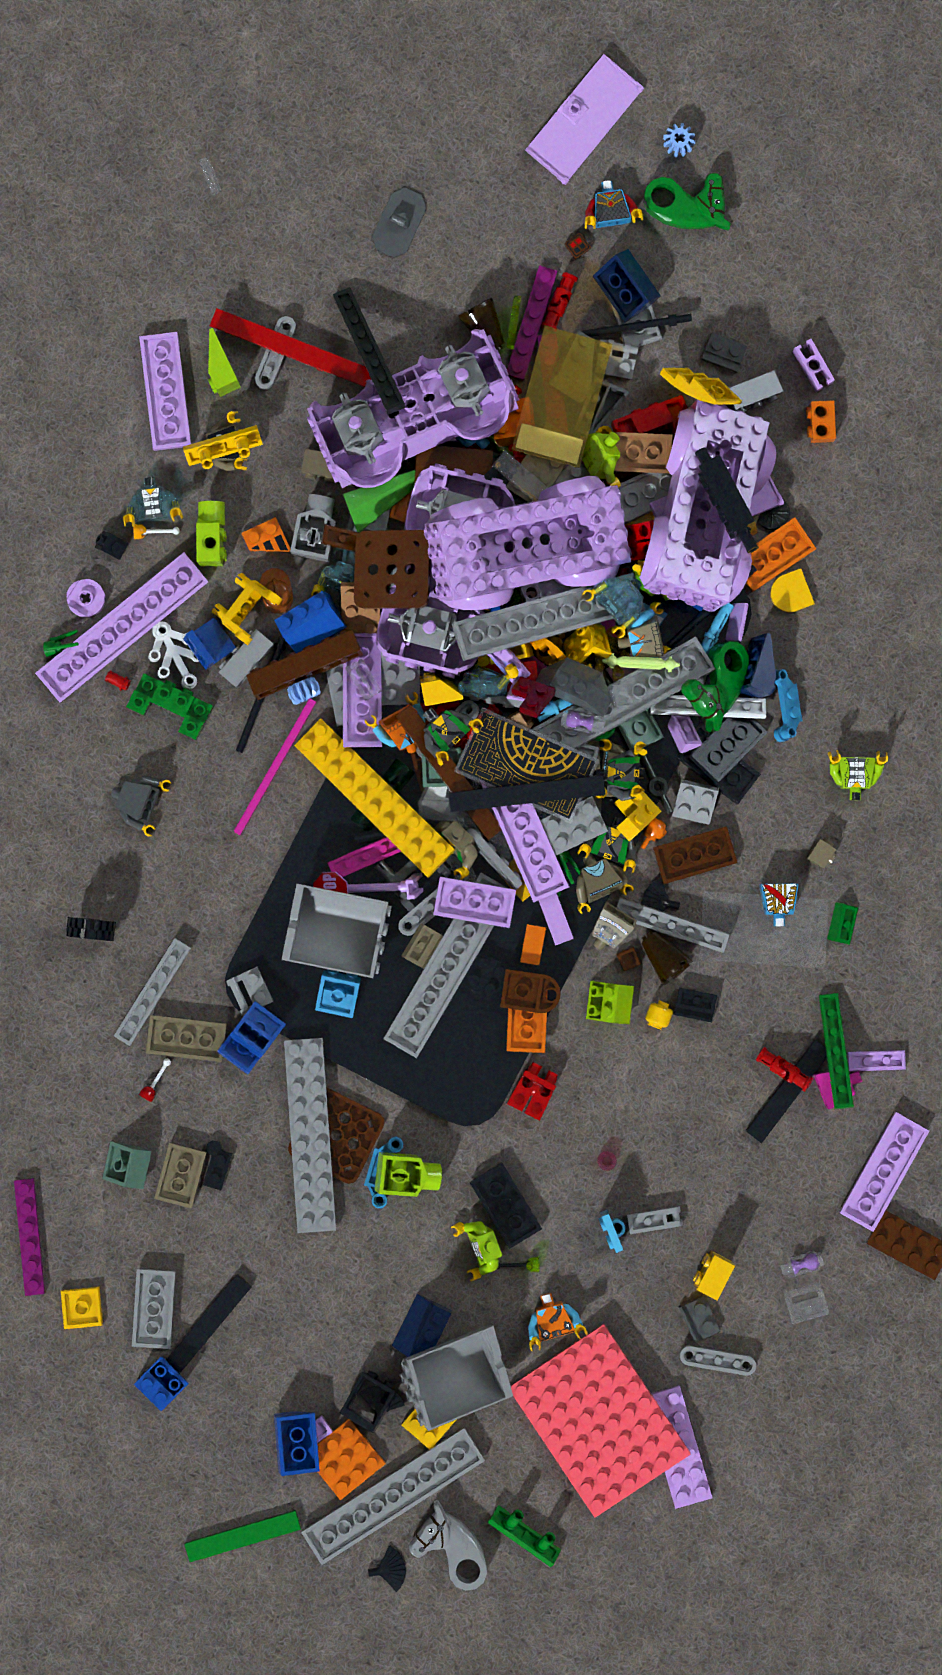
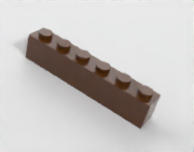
(304, 664)

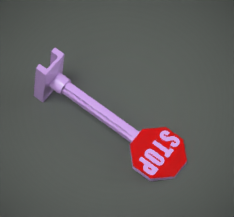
(335, 882)

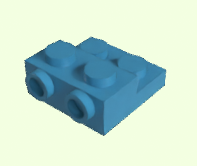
(338, 993)

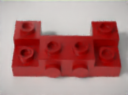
(652, 420)

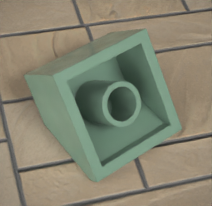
(126, 1165)

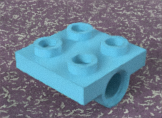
(607, 1224)

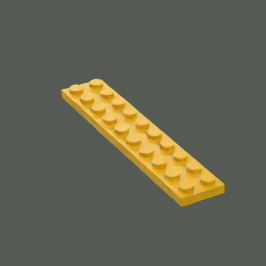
(374, 798)

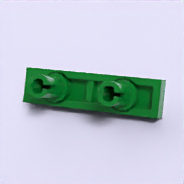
(523, 1535)

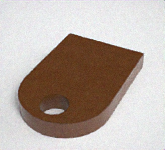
(527, 991)

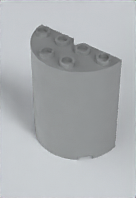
(336, 931)
(456, 1377)

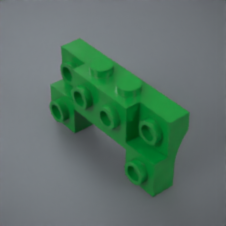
(172, 699)

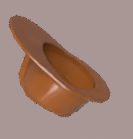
(279, 583)

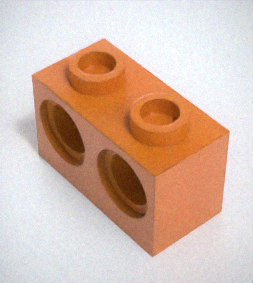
(826, 422)

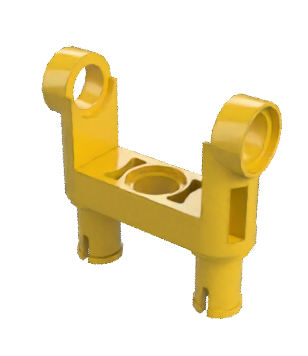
(235, 615)

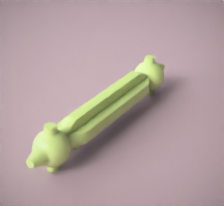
(641, 662)

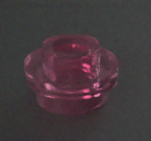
(611, 1165)

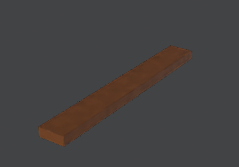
(414, 727)

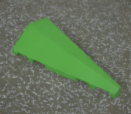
(369, 503)

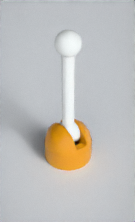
(140, 531)

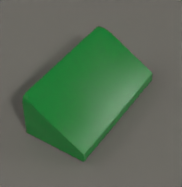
(842, 923)

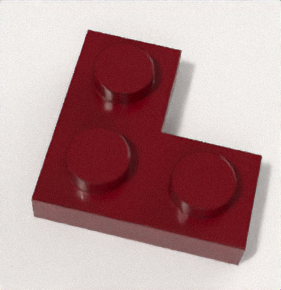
(535, 694)

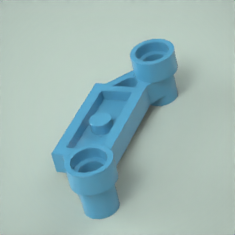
(789, 707)
(371, 1175)

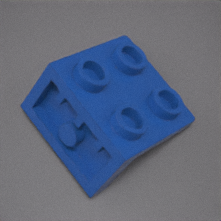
(209, 643)

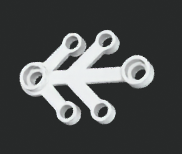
(172, 652)

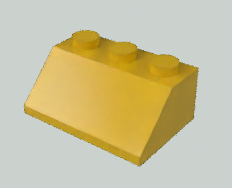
(438, 689)

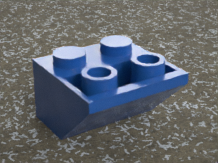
(161, 1383)

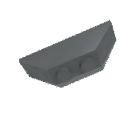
(577, 685)

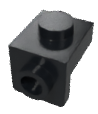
(111, 544)

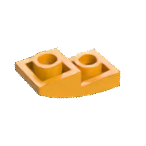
(545, 644)

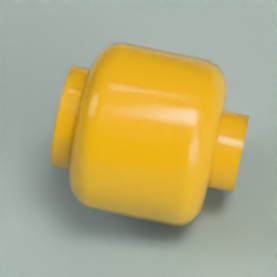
(659, 1015)

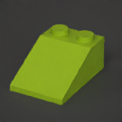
(221, 373)

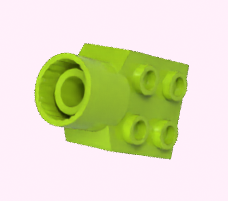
(210, 529)
(406, 1174)

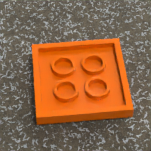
(347, 1459)

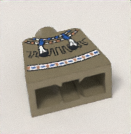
(612, 927)

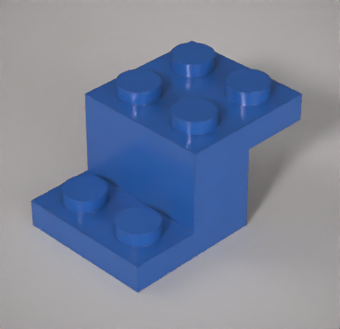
(251, 1037)

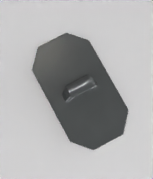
(399, 222)

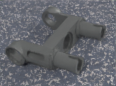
(393, 877)

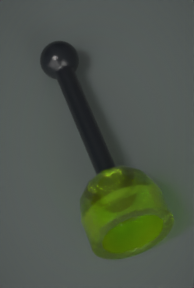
(532, 1264)

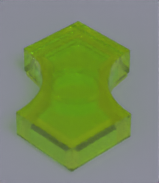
(513, 322)

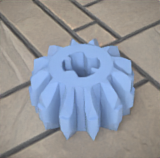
(681, 146)
(303, 690)

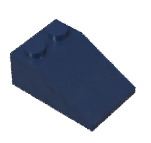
(761, 668)

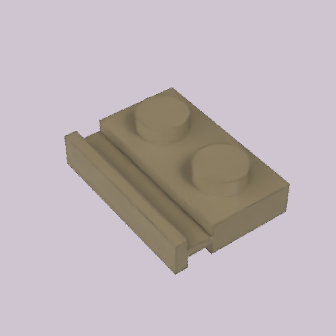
(422, 945)

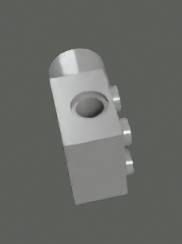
(310, 529)

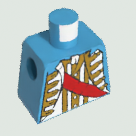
(778, 901)

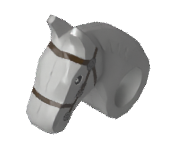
(449, 1533)

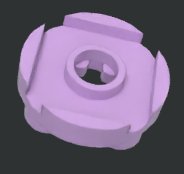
(84, 587)

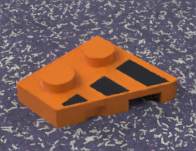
(266, 537)

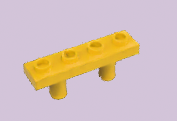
(223, 445)

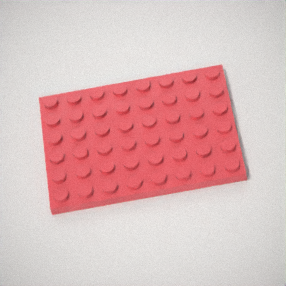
(599, 1420)

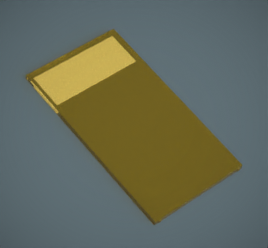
(561, 396)

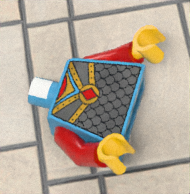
(611, 208)

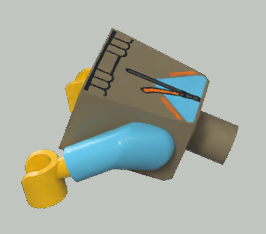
(645, 635)

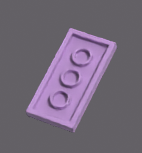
(474, 902)

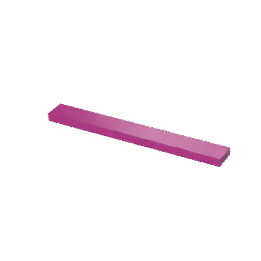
(286, 747)

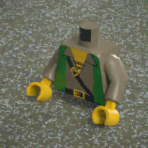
(462, 842)

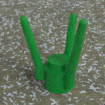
(53, 648)
(563, 859)

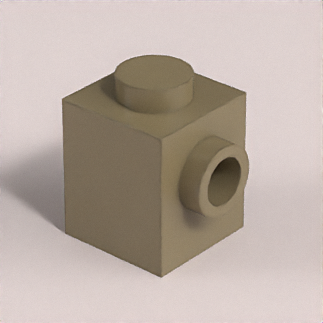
(822, 853)

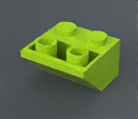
(610, 1002)

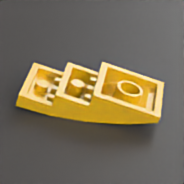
(700, 386)

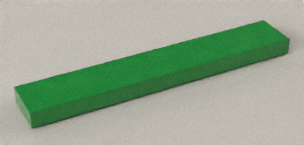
(836, 1051)
(242, 1536)

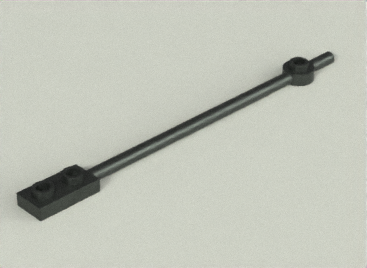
(648, 767)

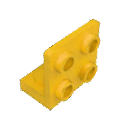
(585, 641)

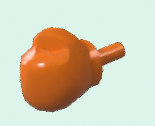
(654, 831)

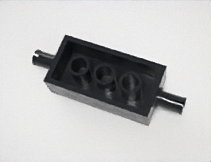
(730, 504)

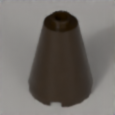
(484, 317)
(665, 957)

